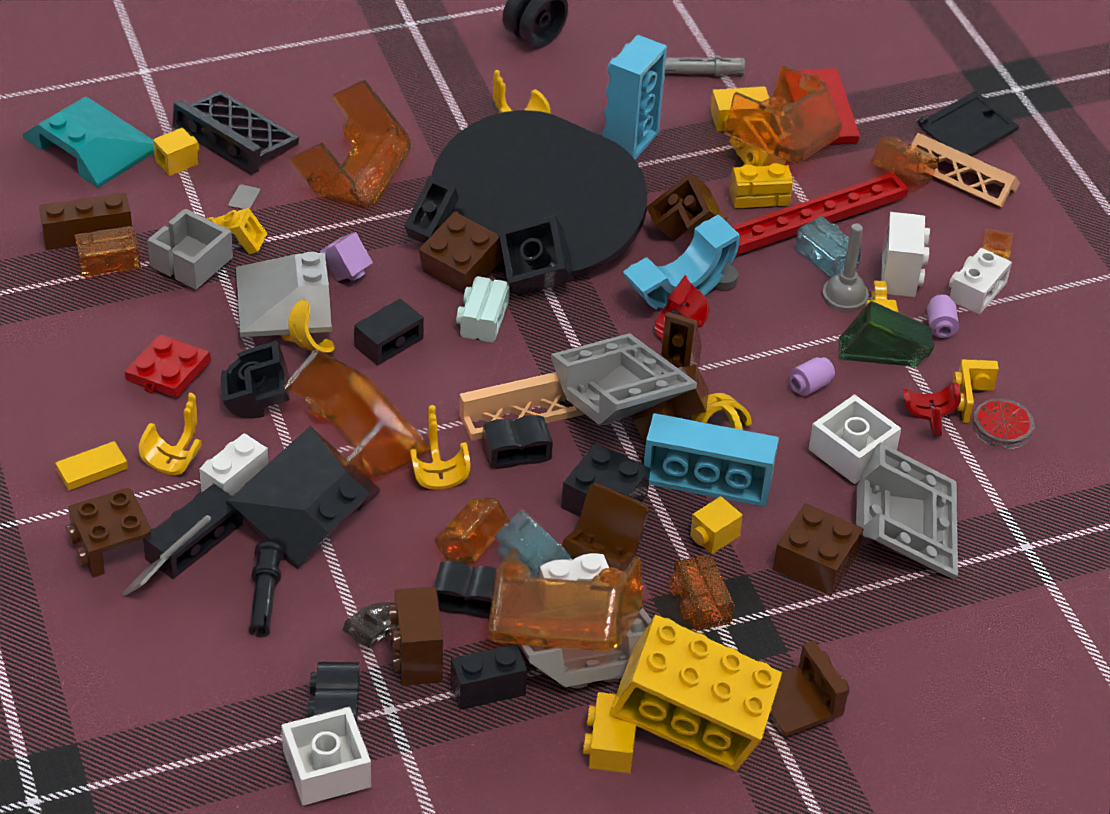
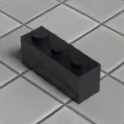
(222, 524)

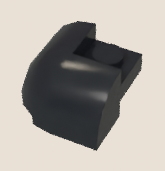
(255, 381)

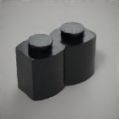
(517, 441)
(465, 588)
(334, 688)

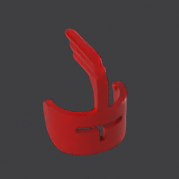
(695, 308)
(944, 403)

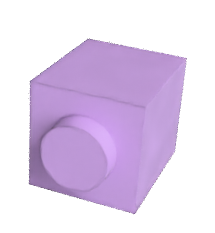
(347, 257)

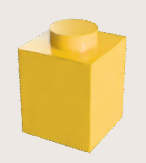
(176, 151)
(716, 525)

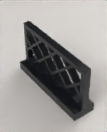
(229, 139)

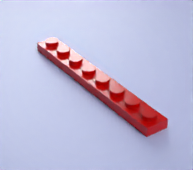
(831, 206)

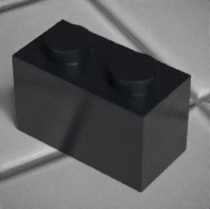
(431, 209)
(388, 331)
(488, 676)

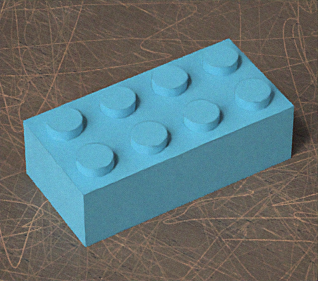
(635, 94)
(710, 459)

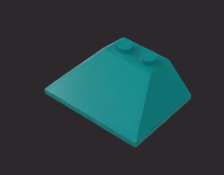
(96, 137)

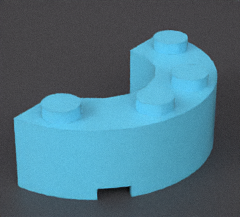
(702, 263)

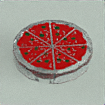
(1003, 423)

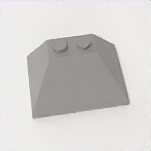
(274, 286)
(617, 378)
(909, 510)
(579, 667)

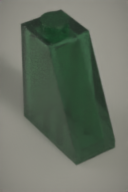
(885, 338)

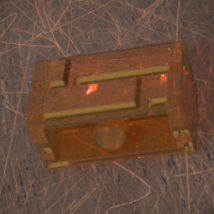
(905, 160)
(107, 251)
(472, 530)
(702, 592)

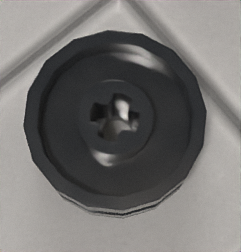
(535, 20)

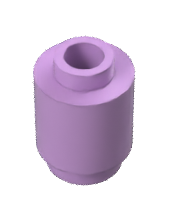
(942, 316)
(811, 376)

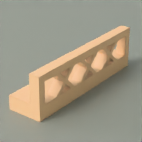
(968, 164)
(515, 398)

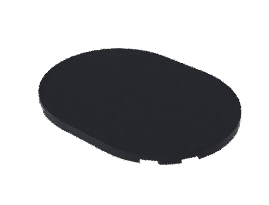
(541, 166)

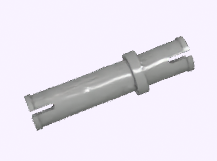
(705, 66)

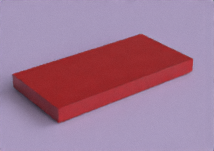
(849, 131)

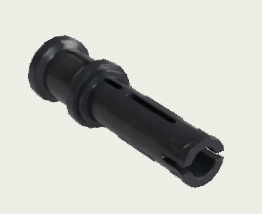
(265, 576)

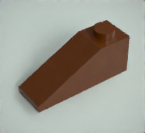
(681, 341)

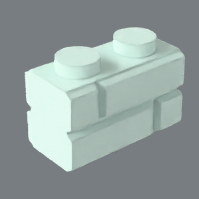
(483, 309)

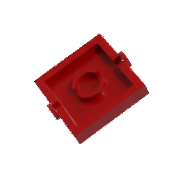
(167, 366)

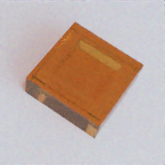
(998, 242)

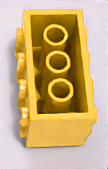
(696, 693)

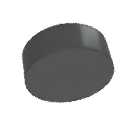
(730, 278)

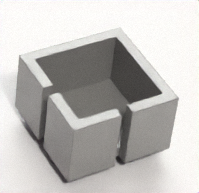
(190, 248)

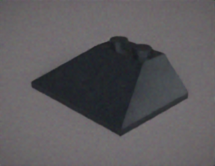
(302, 496)

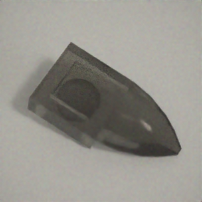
(369, 624)

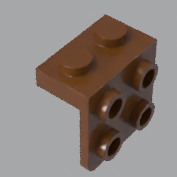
(105, 525)
(608, 526)
(809, 692)

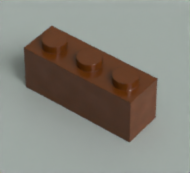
(86, 215)

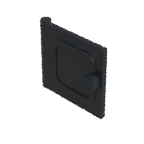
(969, 124)

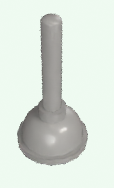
(846, 289)

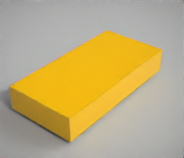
(91, 465)

